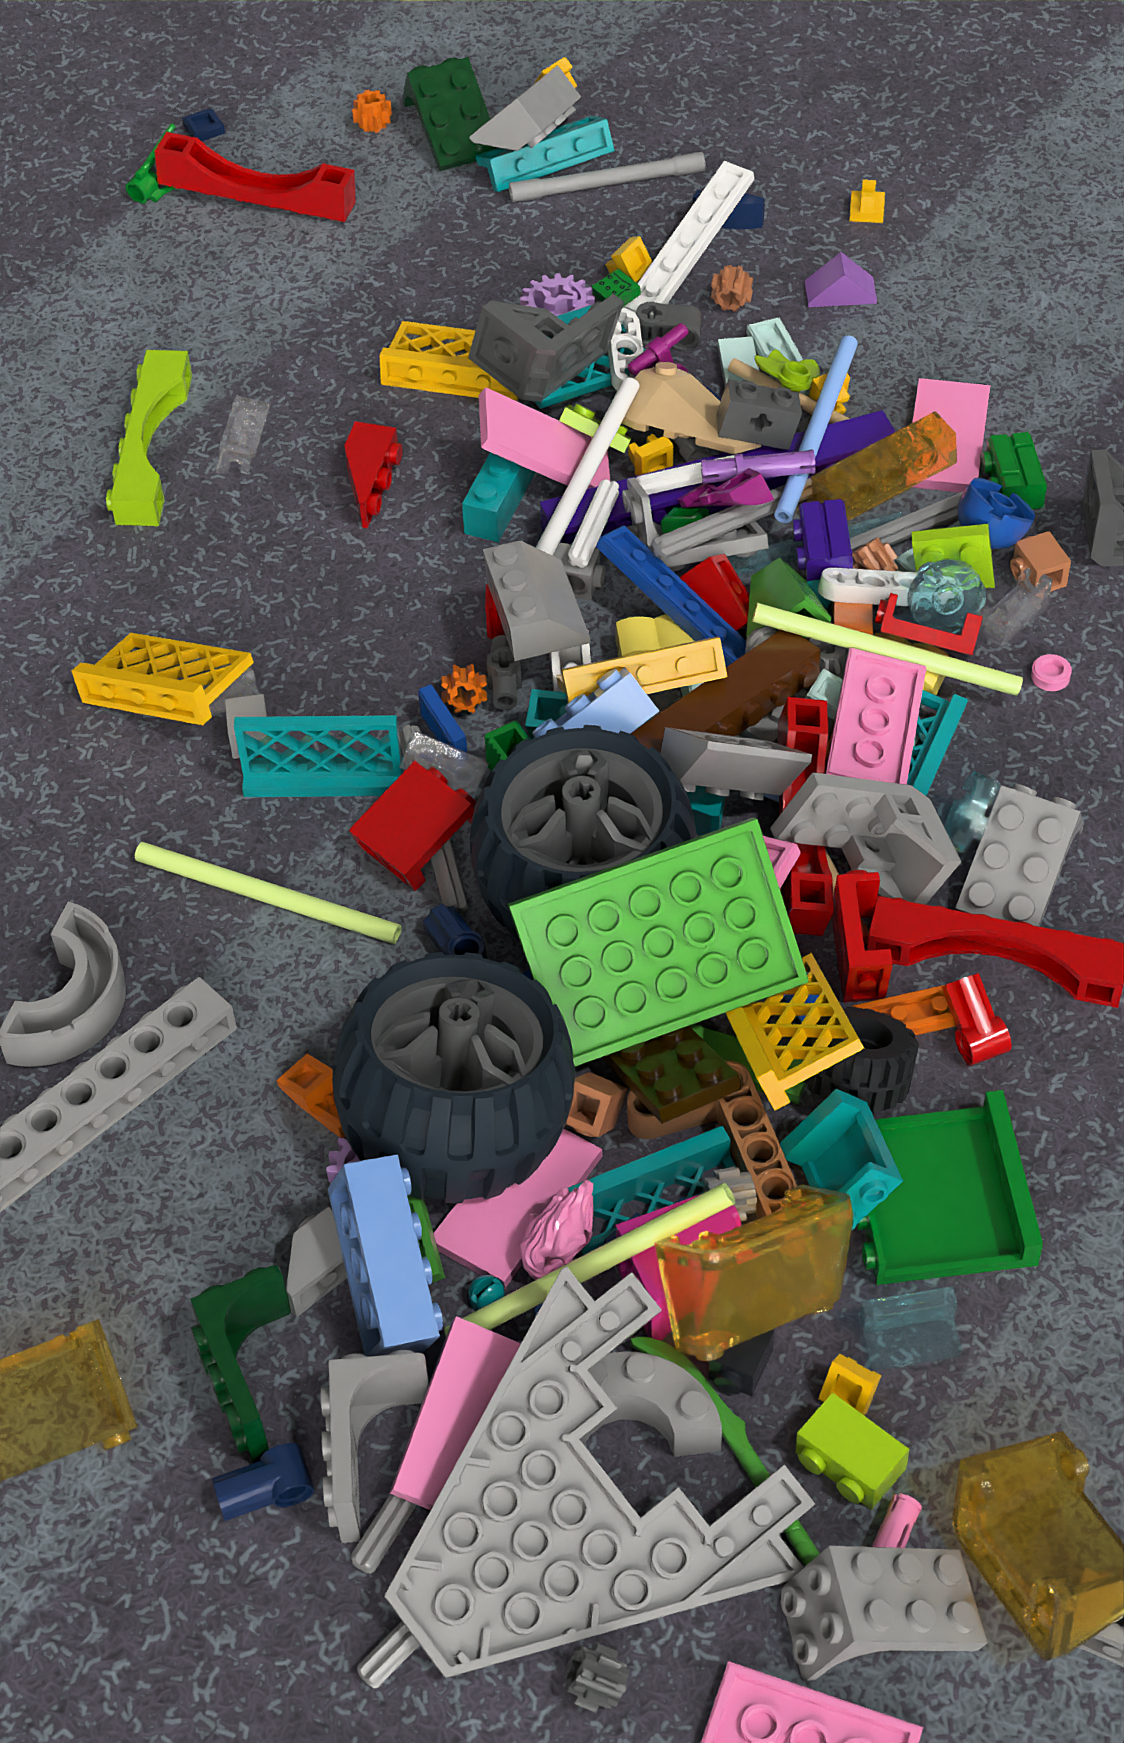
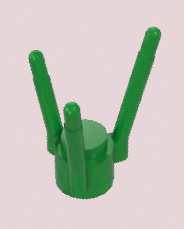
(145, 182)

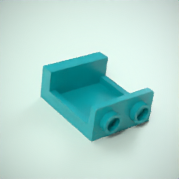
(844, 1152)

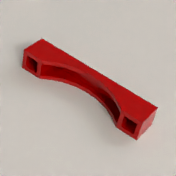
(193, 166)
(809, 884)
(1082, 964)

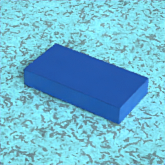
(440, 719)

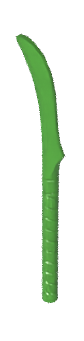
(734, 1433)

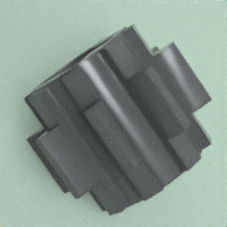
(596, 1677)

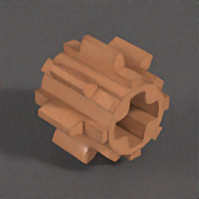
(731, 288)
(875, 556)

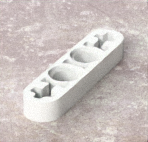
(868, 586)

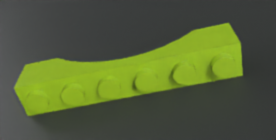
(137, 487)

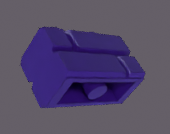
(823, 537)

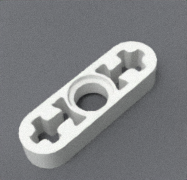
(631, 339)

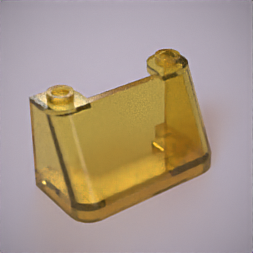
(757, 1273)
(61, 1400)
(1041, 1541)

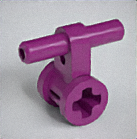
(659, 351)

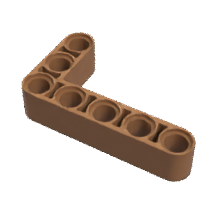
(745, 1141)

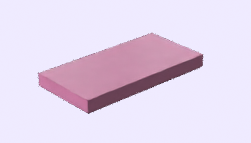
(965, 411)
(534, 439)
(875, 718)
(490, 1231)
(454, 1402)
(773, 1710)

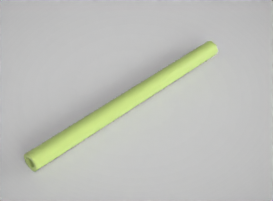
(866, 642)
(268, 893)
(606, 1256)

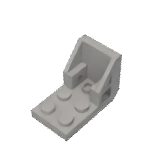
(879, 829)

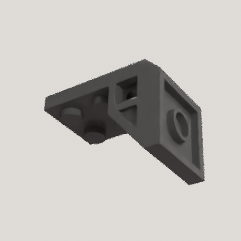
(518, 354)
(1104, 508)

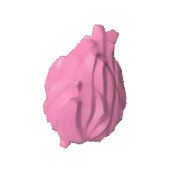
(558, 1231)

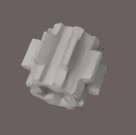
(740, 1185)

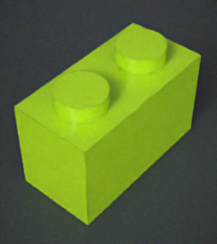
(851, 1452)

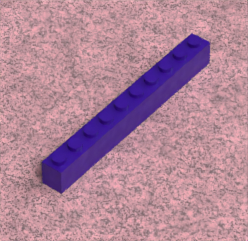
(838, 443)

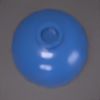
(1007, 517)

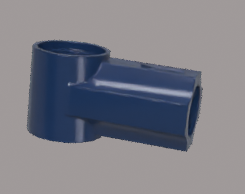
(452, 933)
(276, 1479)

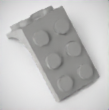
(738, 542)
(1020, 856)
(356, 1394)
(879, 1601)

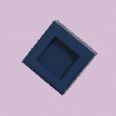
(203, 124)

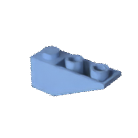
(614, 706)

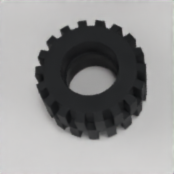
(877, 1073)

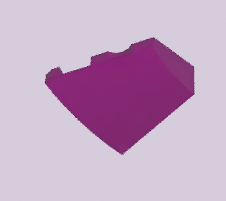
(743, 489)

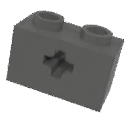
(758, 414)

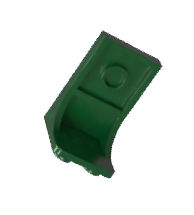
(448, 109)
(224, 1321)

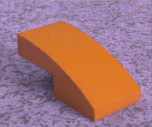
(311, 1088)

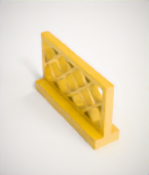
(438, 367)
(652, 669)
(160, 692)
(761, 1039)

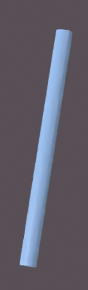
(817, 425)

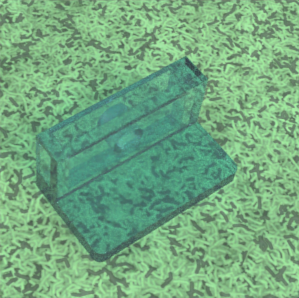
(910, 1328)

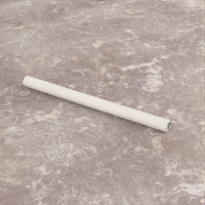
(588, 466)

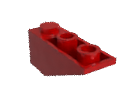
(370, 457)

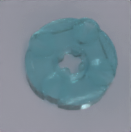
(938, 578)
(966, 816)

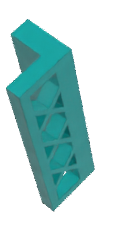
(558, 150)
(653, 1174)

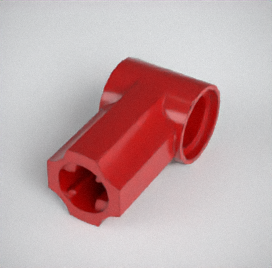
(978, 1031)

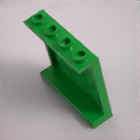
(959, 1199)

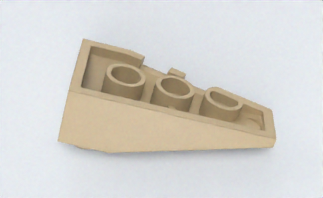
(680, 407)

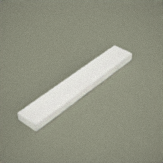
(693, 235)

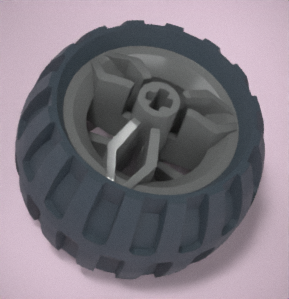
(571, 810)
(455, 1074)

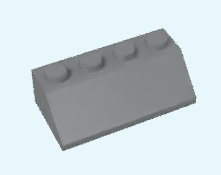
(531, 114)

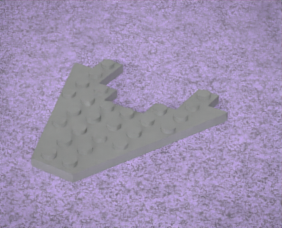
(537, 1537)

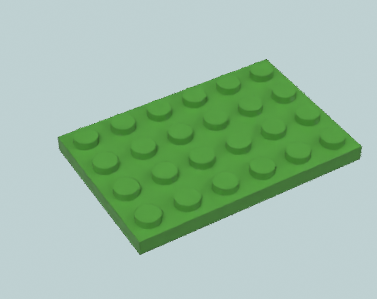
(661, 940)

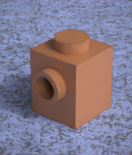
(1042, 556)
(595, 1105)

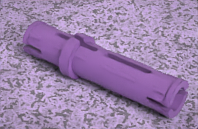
(768, 465)

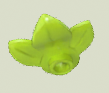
(791, 374)

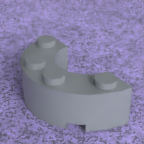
(79, 1013)
(662, 1397)

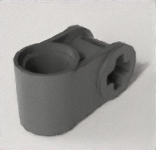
(667, 317)

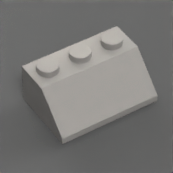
(533, 600)
(731, 763)

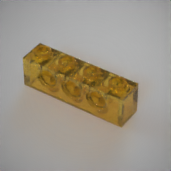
(888, 466)

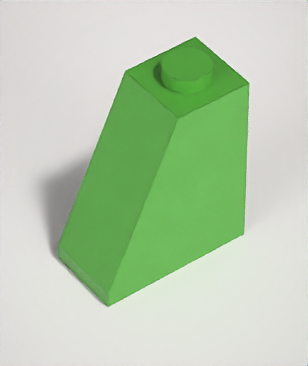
(784, 589)

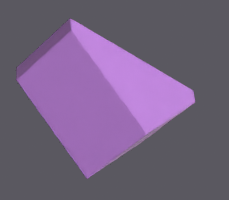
(840, 284)

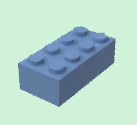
(384, 1257)

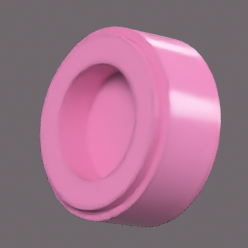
(1051, 672)

